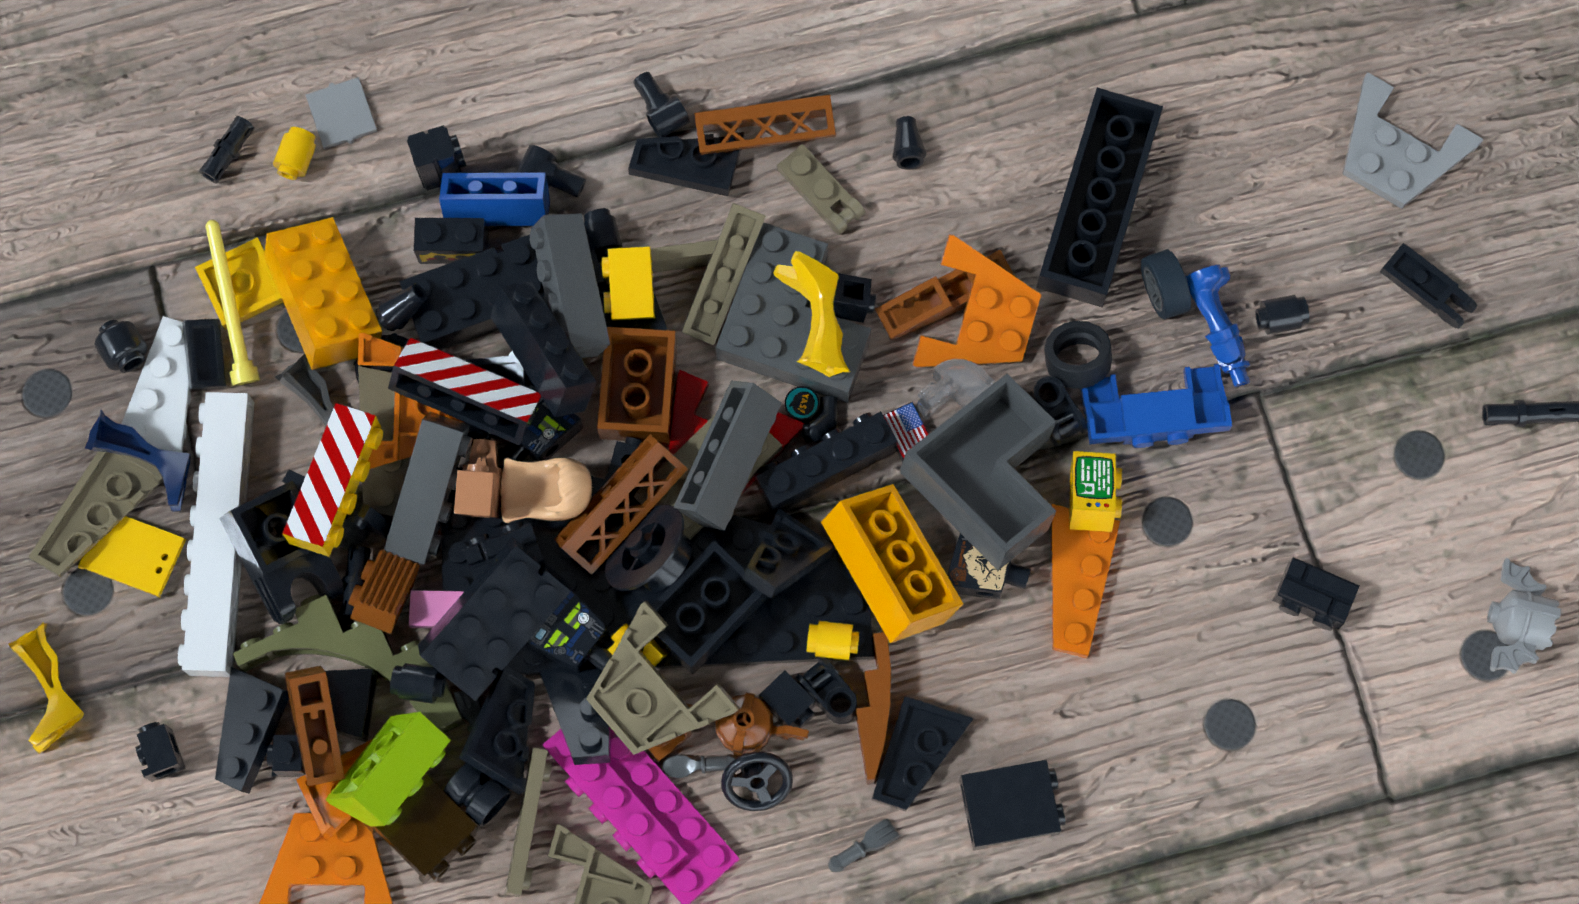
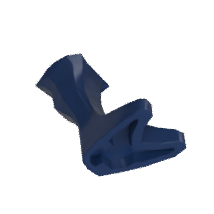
(125, 440)

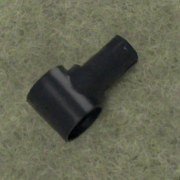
(664, 112)
(540, 161)

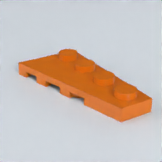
(1077, 581)

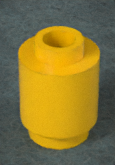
(294, 153)
(832, 640)

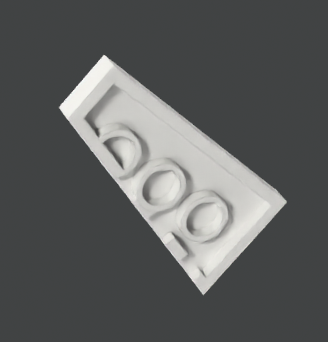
(162, 391)

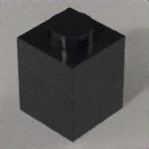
(788, 701)

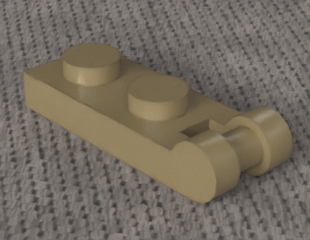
(820, 189)

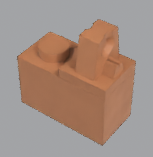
(479, 482)

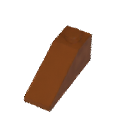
(315, 725)

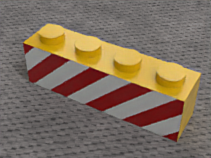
(333, 480)

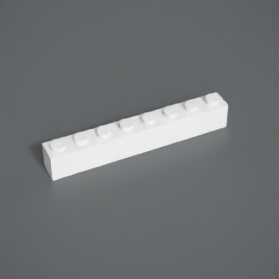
(215, 564)

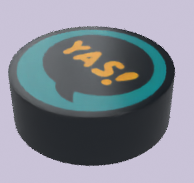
(802, 404)

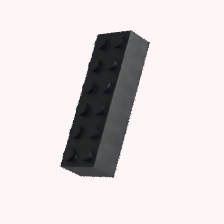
(1099, 197)

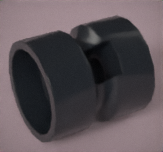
(478, 793)

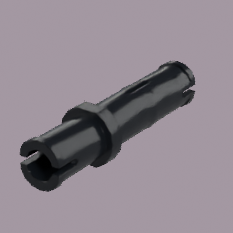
(1524, 413)

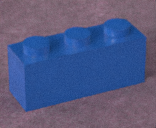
(496, 197)

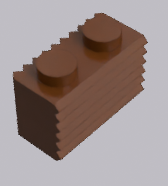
(384, 591)

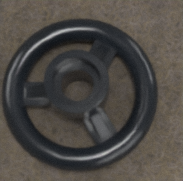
(754, 774)

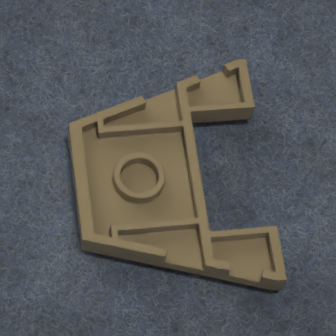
(639, 699)
(602, 878)

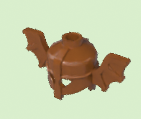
(758, 732)

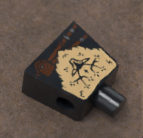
(976, 576)

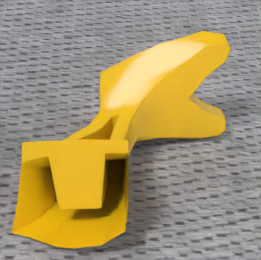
(818, 286)
(44, 663)

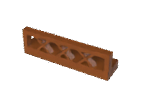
(763, 116)
(611, 495)

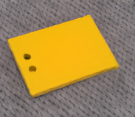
(134, 555)

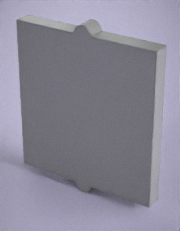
(341, 113)

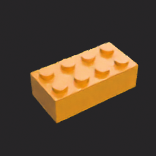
(321, 291)
(891, 563)

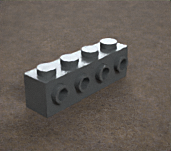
(570, 281)
(727, 455)
(427, 488)

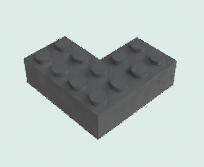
(773, 321)
(971, 474)

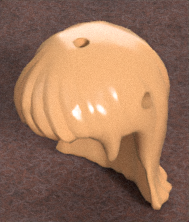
(544, 489)

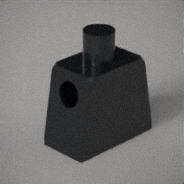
(352, 701)

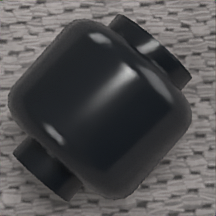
(120, 346)

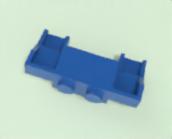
(1157, 415)

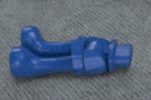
(1223, 335)

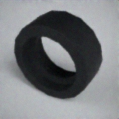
(1078, 333)

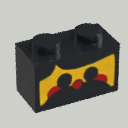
(449, 239)

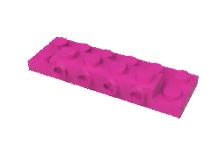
(649, 818)

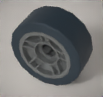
(1166, 284)

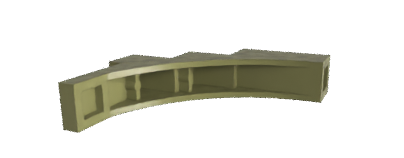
(323, 634)

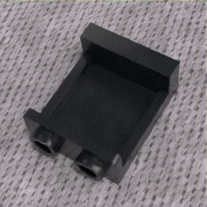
(1011, 804)

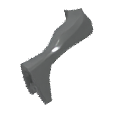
(308, 386)

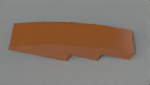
(931, 300)
(873, 720)

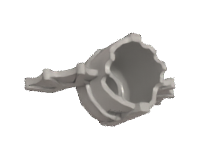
(1521, 619)

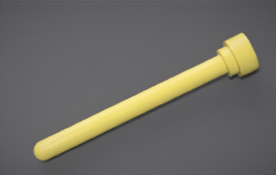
(243, 369)

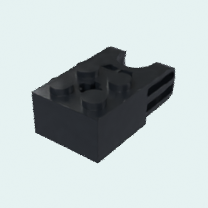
(271, 559)

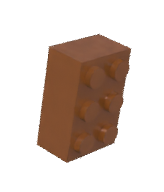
(637, 384)

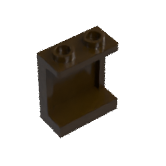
(429, 831)

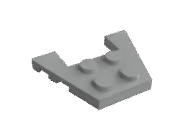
(1391, 159)

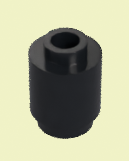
(601, 232)
(1282, 314)
(417, 683)

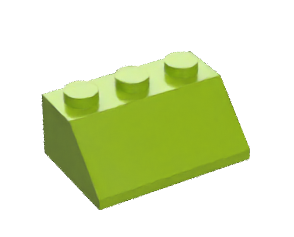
(390, 769)

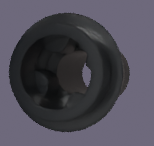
(908, 145)
(399, 308)

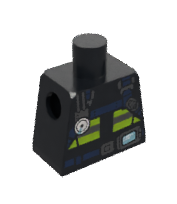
(544, 435)
(572, 636)

